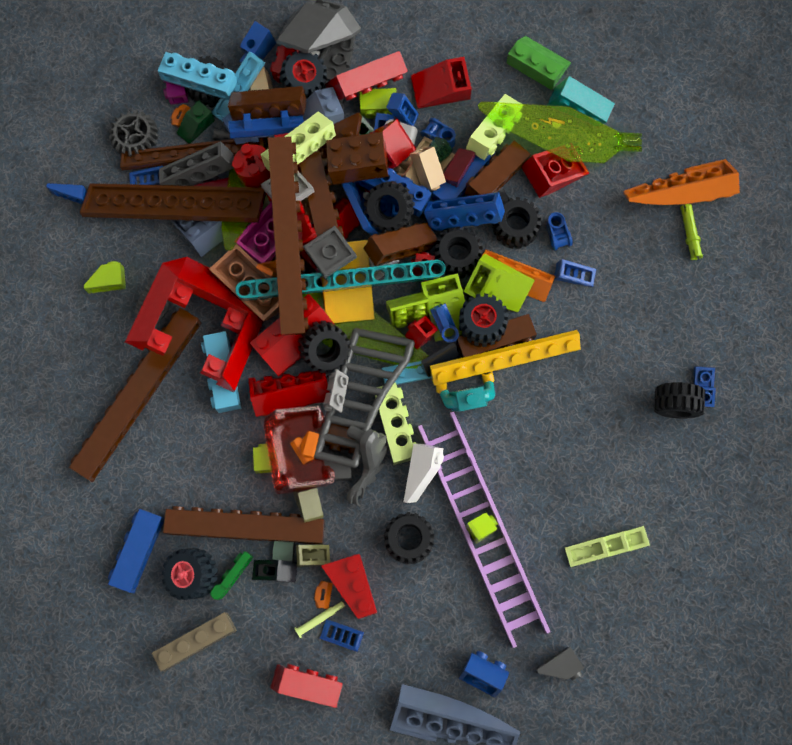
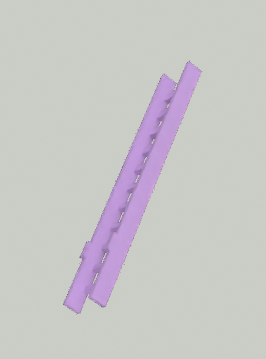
(513, 558)

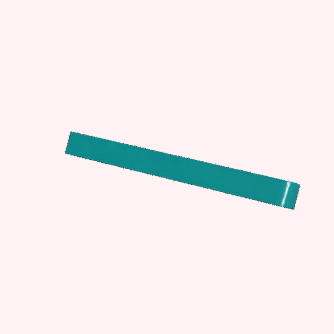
(349, 274)

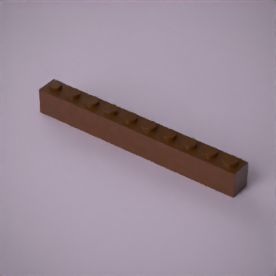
(286, 236)
(133, 397)

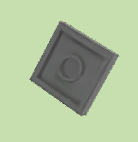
(330, 252)

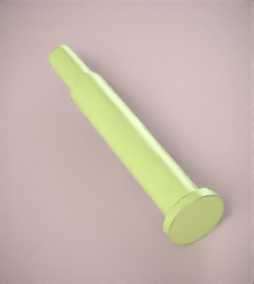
(318, 619)

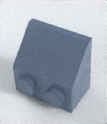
(326, 103)

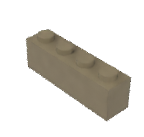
(194, 642)

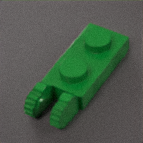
(231, 576)

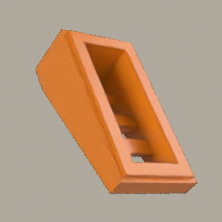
(268, 268)

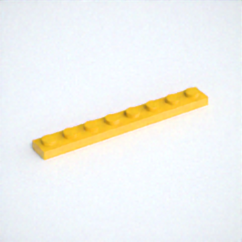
(505, 357)

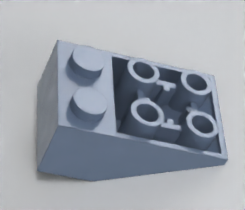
(200, 234)

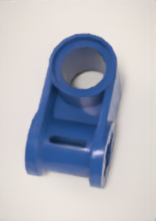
(438, 129)
(558, 235)

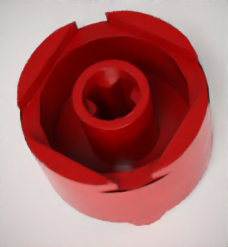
(250, 166)

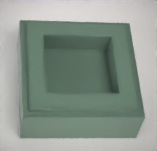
(283, 551)

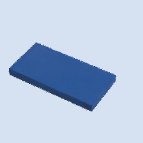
(357, 201)

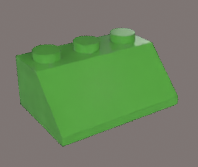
(537, 62)

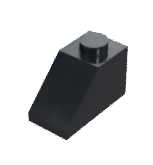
(274, 570)

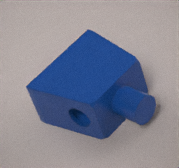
(258, 41)

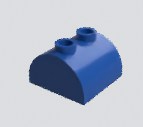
(484, 674)

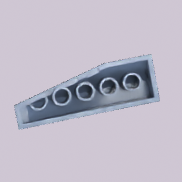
(435, 715)

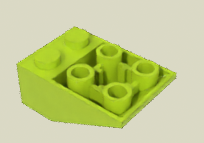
(499, 280)
(448, 291)
(407, 309)

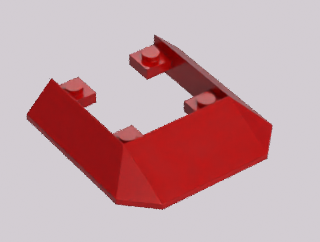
(177, 283)

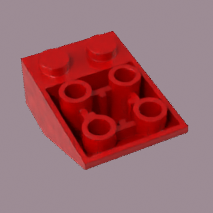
(442, 83)

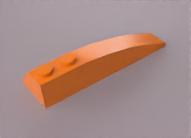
(698, 184)

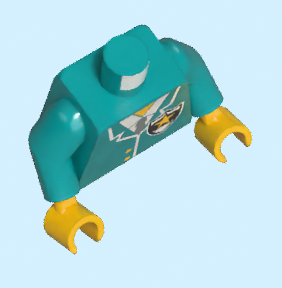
(470, 397)

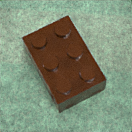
(357, 158)

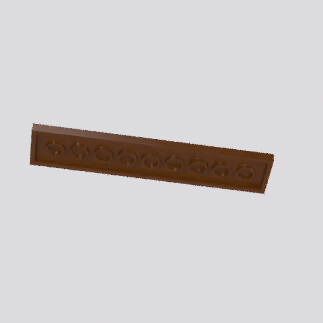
(174, 202)

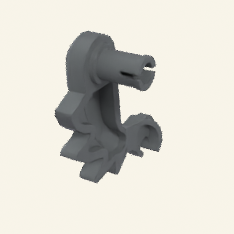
(372, 452)

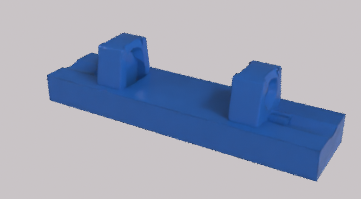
(264, 127)

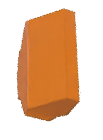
(176, 122)
(296, 444)
(309, 444)
(317, 598)

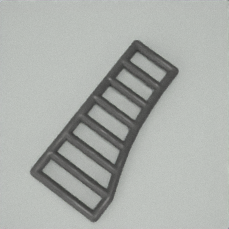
(371, 409)

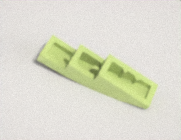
(607, 546)

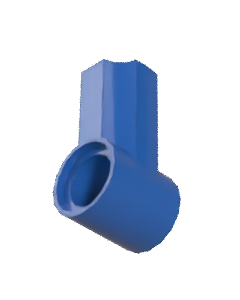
(444, 321)

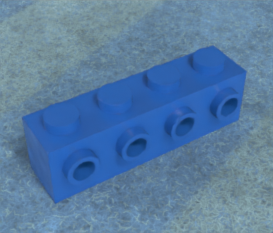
(420, 193)
(465, 211)

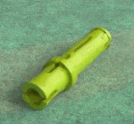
(693, 239)

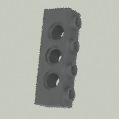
(197, 166)

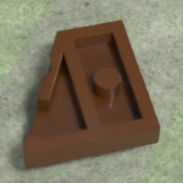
(347, 127)

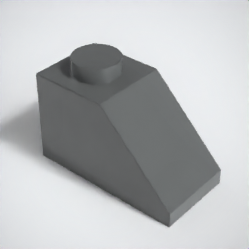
(563, 665)

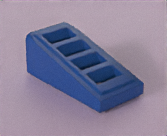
(401, 108)
(148, 172)
(71, 192)
(559, 273)
(358, 639)

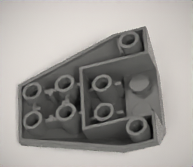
(318, 26)

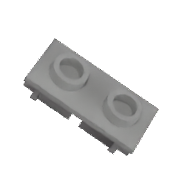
(337, 385)

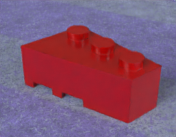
(352, 583)

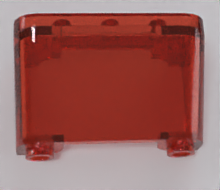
(287, 470)

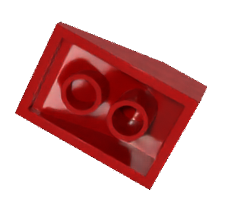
(550, 172)

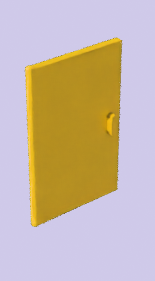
(354, 303)

